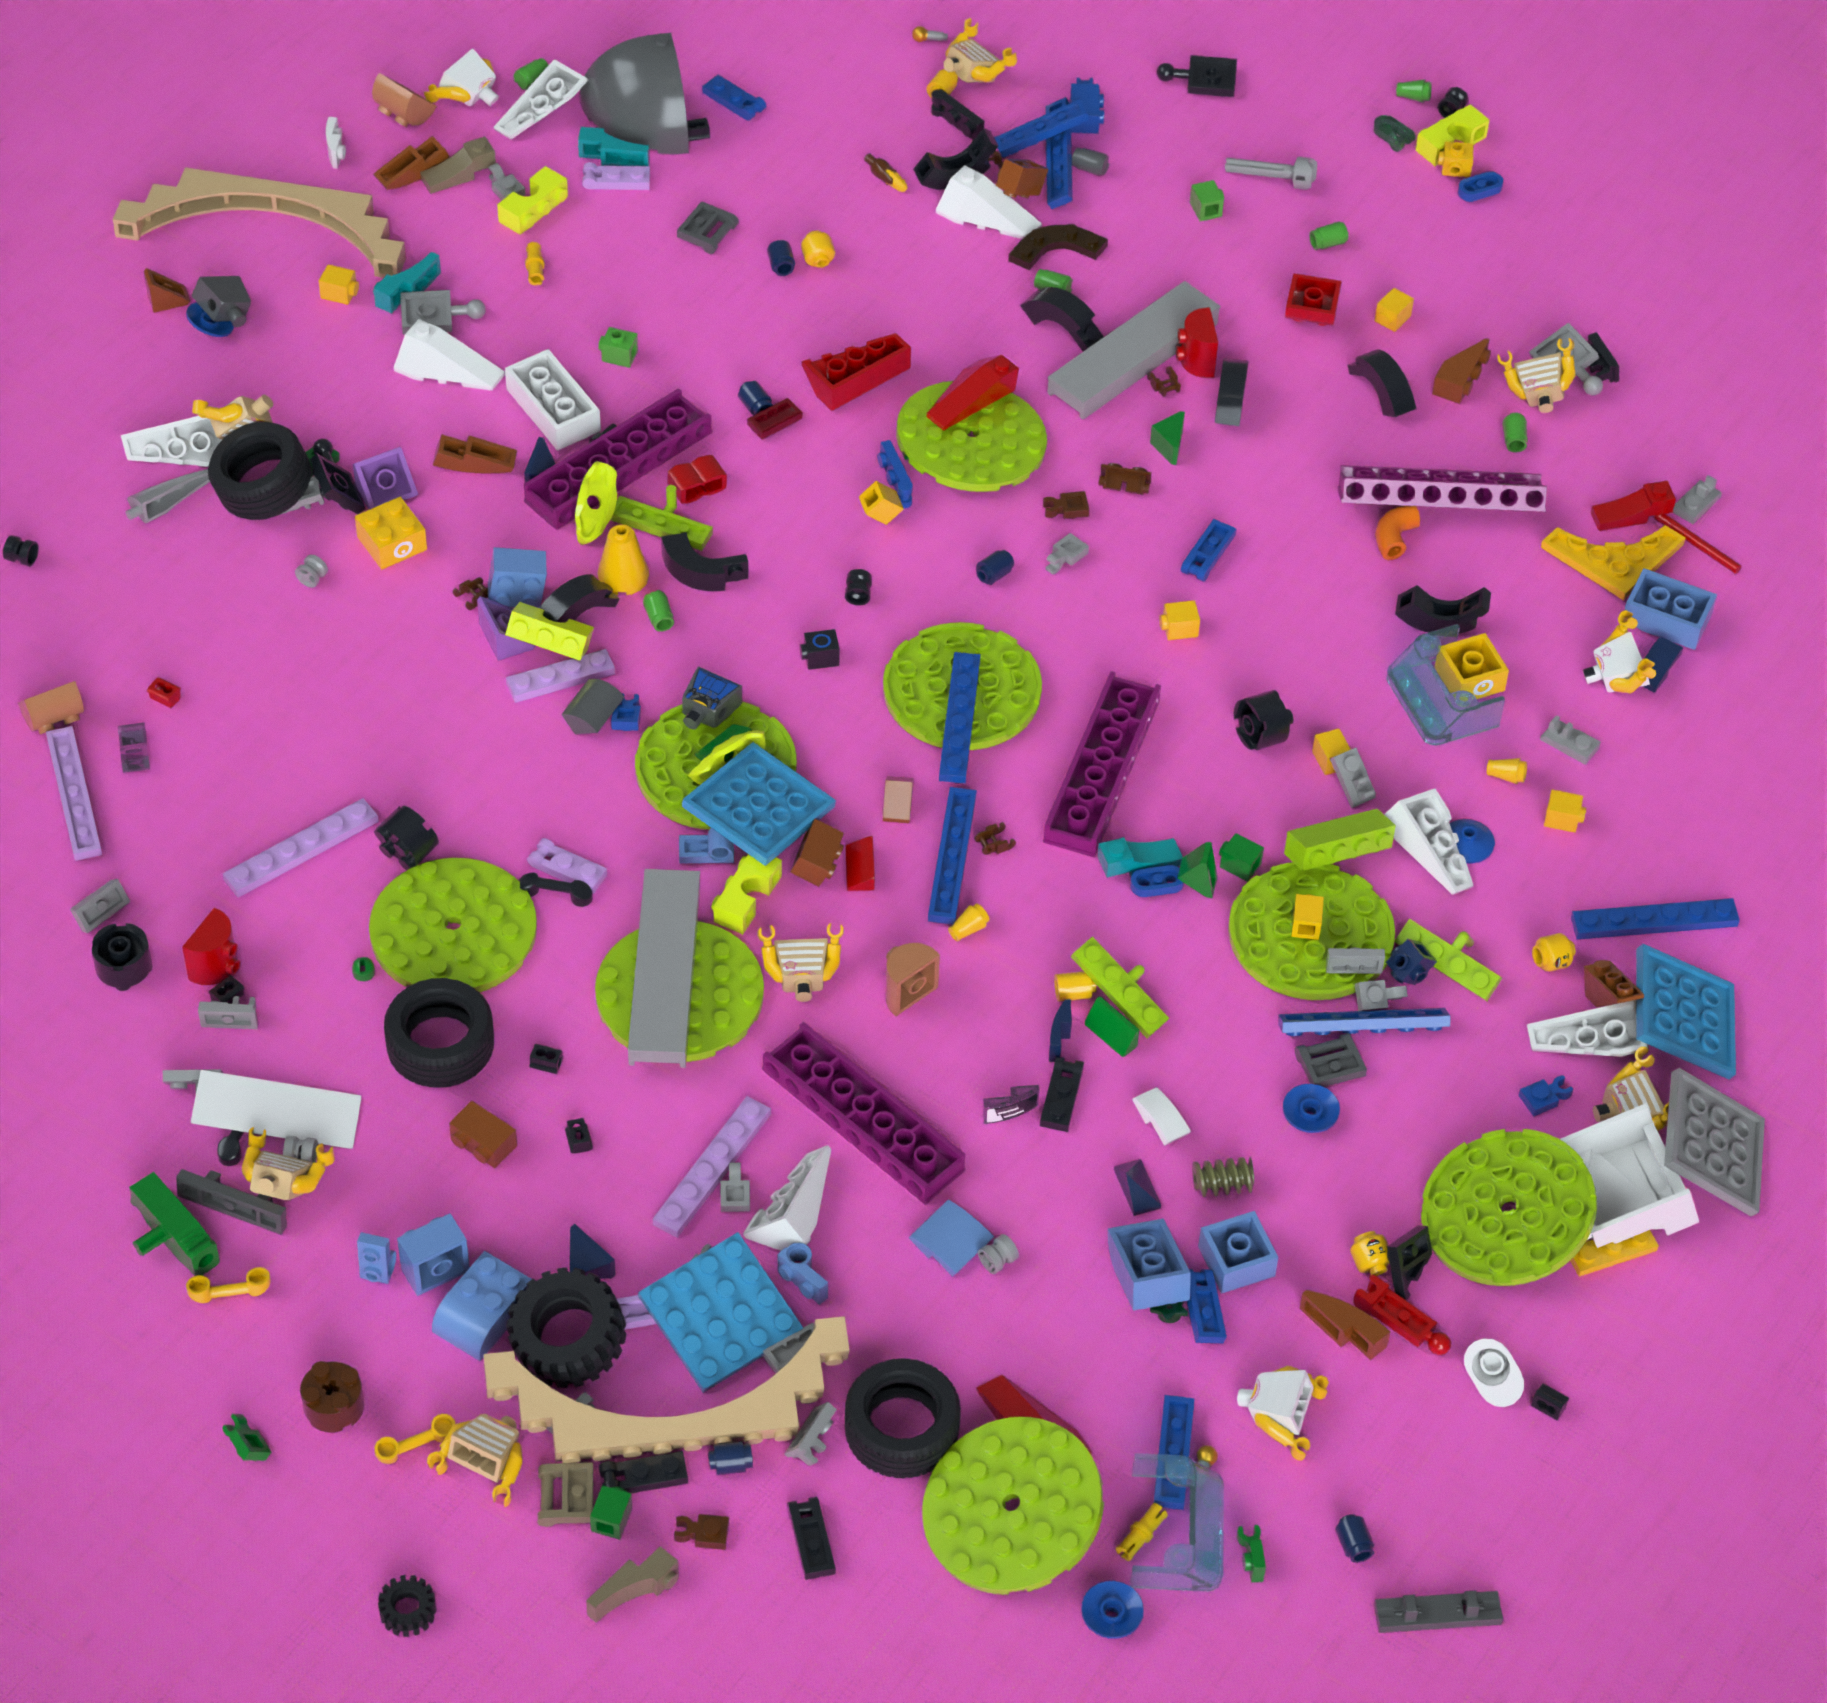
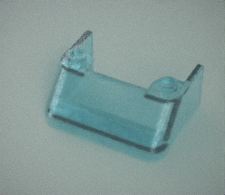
(1426, 700)
(1199, 1563)

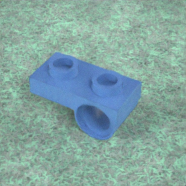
(705, 848)
(375, 1258)
(802, 1274)

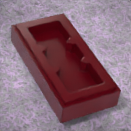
(775, 418)

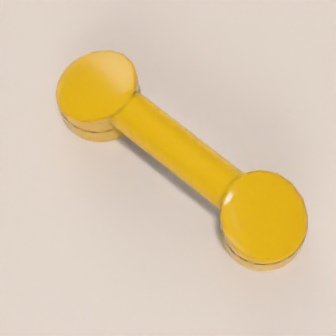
(201, 1291)
(388, 1449)

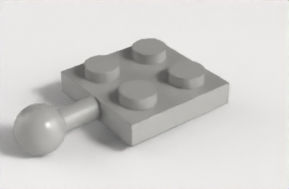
(435, 309)
(1583, 356)

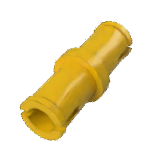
(534, 263)
(1141, 1532)

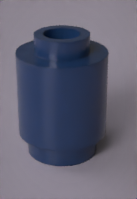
(781, 257)
(754, 397)
(994, 566)
(730, 1458)
(1355, 1538)

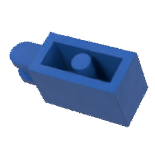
(1092, 102)

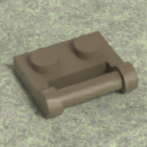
(576, 1493)

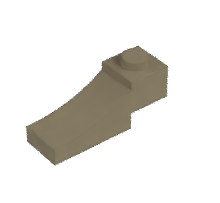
(460, 167)
(654, 1575)

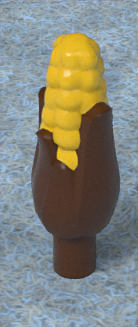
(884, 171)

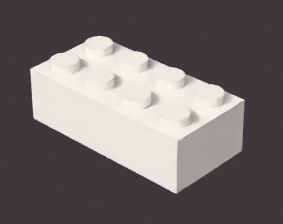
(552, 399)

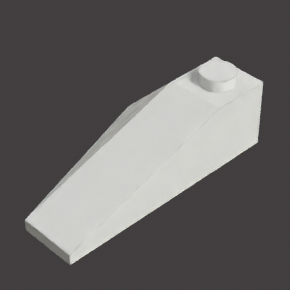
(547, 93)
(979, 201)
(438, 355)
(178, 442)
(1427, 835)
(1591, 1032)
(795, 1206)

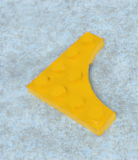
(1614, 564)

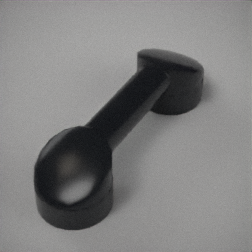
(578, 889)
(229, 1149)

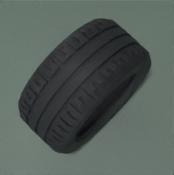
(248, 448)
(434, 1000)
(901, 1380)

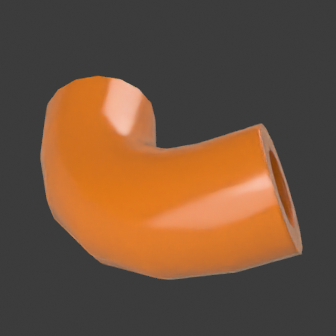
(1390, 528)

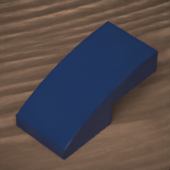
(1664, 655)
(1060, 1029)

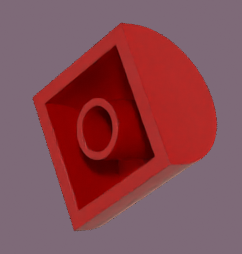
(1313, 299)
(1199, 344)
(211, 950)

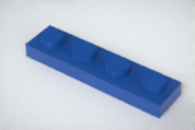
(1041, 128)
(1174, 1440)

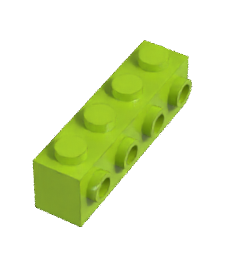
(1339, 839)

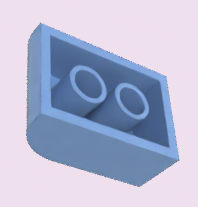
(1670, 608)
(1149, 1264)
(478, 1305)

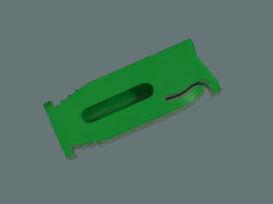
(172, 1226)

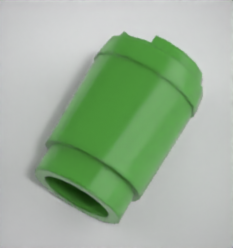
(529, 73)
(1328, 235)
(1048, 278)
(1515, 432)
(658, 610)

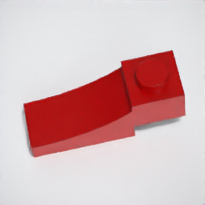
(1635, 508)

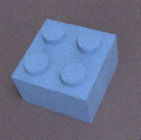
(517, 576)
(1238, 1251)
(433, 1254)

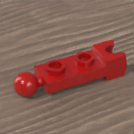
(1400, 1316)

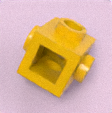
(1456, 159)

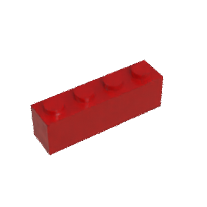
(857, 370)

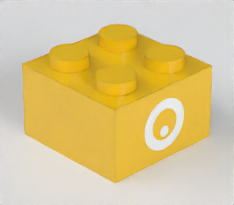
(390, 533)
(1472, 667)

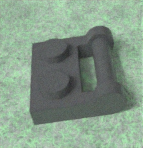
(702, 222)
(1333, 1067)

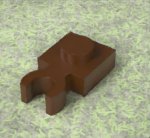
(1070, 505)
(708, 1532)

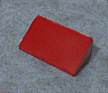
(860, 865)

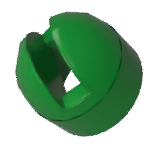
(369, 969)

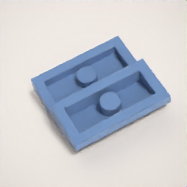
(951, 1237)

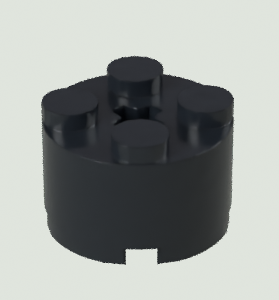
(1262, 720)
(406, 837)
(121, 955)

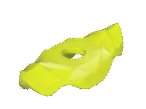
(601, 483)
(715, 759)

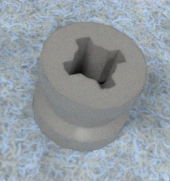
(311, 571)

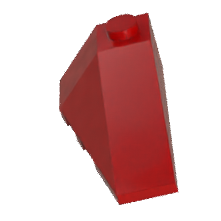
(974, 390)
(1009, 1400)

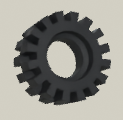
(407, 1589)

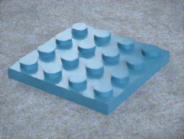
(758, 803)
(1685, 1011)
(719, 1311)

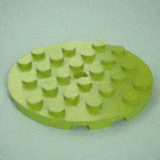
(1004, 452)
(920, 678)
(669, 751)
(413, 915)
(1297, 966)
(724, 990)
(1515, 1246)
(1021, 1547)

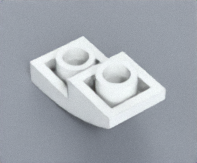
(336, 150)
(1163, 1115)

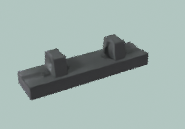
(230, 1201)
(1438, 1611)

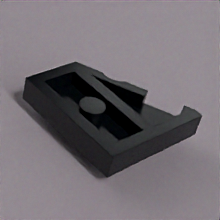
(1408, 1258)

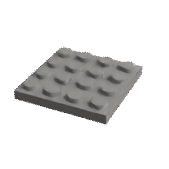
(1714, 1142)

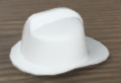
(1494, 1372)

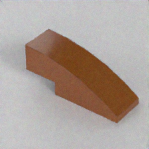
(408, 164)
(473, 455)
(1345, 1323)

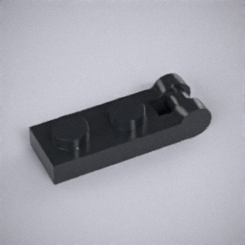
(956, 114)
(1061, 1095)
(646, 1472)
(811, 1538)

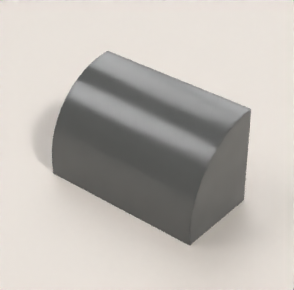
(592, 706)

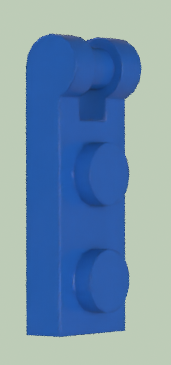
(733, 97)
(895, 472)
(1208, 549)
(1205, 1308)

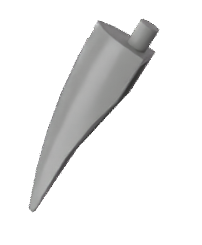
(164, 496)

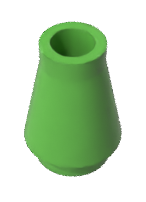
(1415, 90)

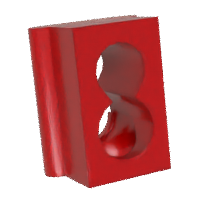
(165, 692)

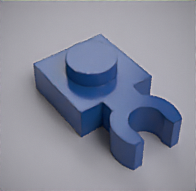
(627, 715)
(1543, 1097)

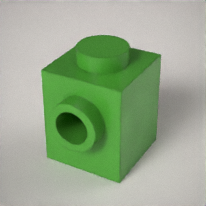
(1207, 200)
(619, 347)

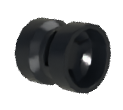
(1454, 100)
(20, 550)
(858, 587)

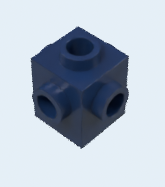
(1410, 962)

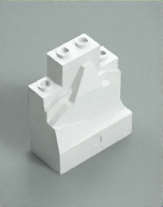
(1631, 1178)

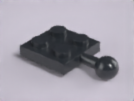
(1205, 76)
(334, 481)

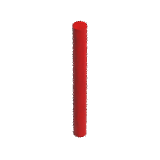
(1699, 543)

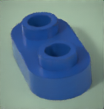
(1480, 186)
(1156, 881)

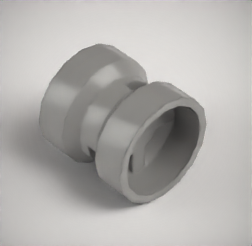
(300, 1149)
(996, 1255)

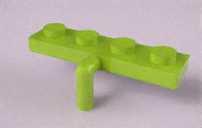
(660, 521)
(1452, 961)
(1120, 986)

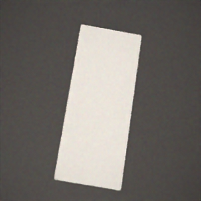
(277, 1107)

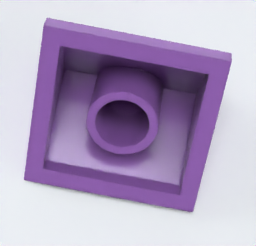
(384, 478)
(494, 623)

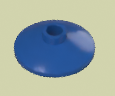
(203, 322)
(1475, 840)
(1311, 1099)
(1116, 1598)

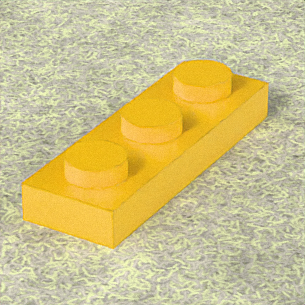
(1593, 1259)

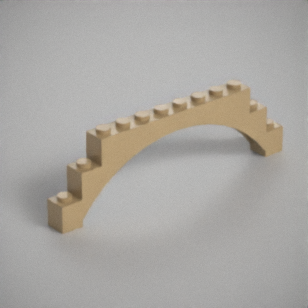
(209, 191)
(599, 1434)

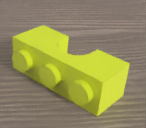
(1464, 125)
(546, 192)
(565, 638)
(734, 907)

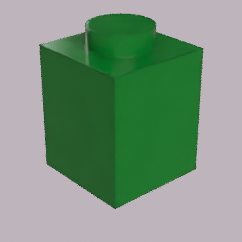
(1241, 857)
(611, 1512)

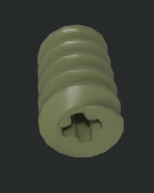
(1224, 1177)

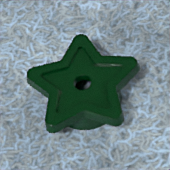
(1170, 1312)

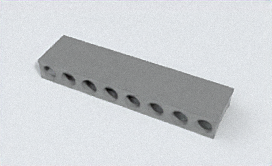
(1128, 351)
(664, 967)

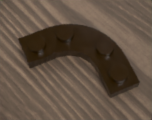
(1056, 237)

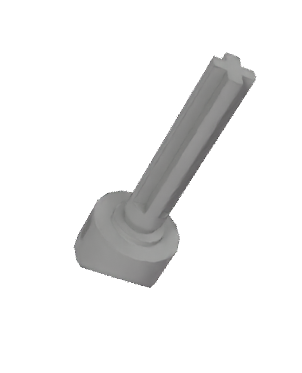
(1302, 172)

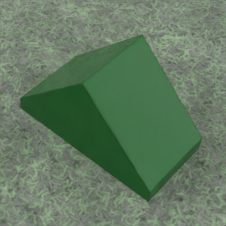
(1167, 436)
(1199, 870)

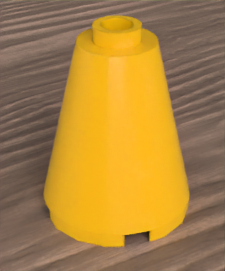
(623, 562)

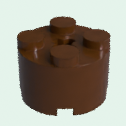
(332, 1396)

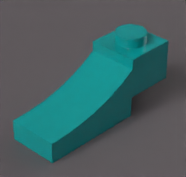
(612, 151)
(415, 279)
(1124, 856)

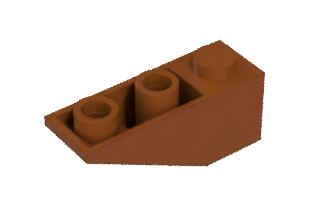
(1458, 372)
(1608, 985)

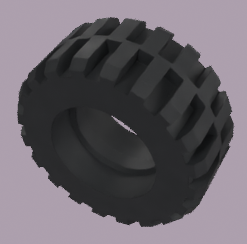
(550, 1297)

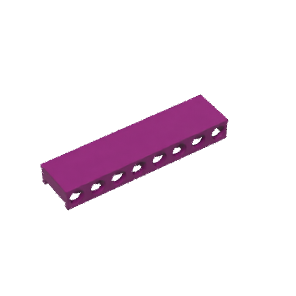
(629, 448)
(1441, 488)
(1101, 765)
(865, 1113)

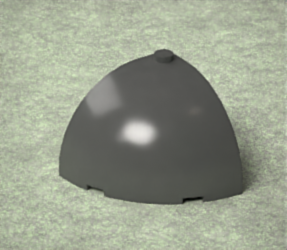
(639, 94)

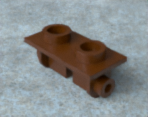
(1137, 478)

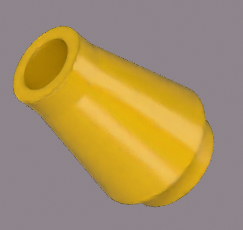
(1508, 769)
(969, 922)

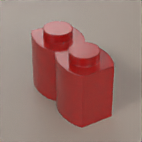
(697, 479)

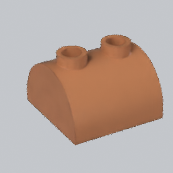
(401, 101)
(52, 707)
(910, 975)

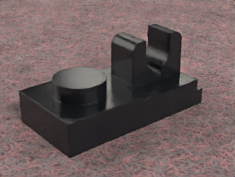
(1606, 363)

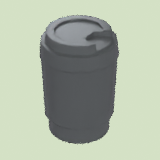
(1090, 161)

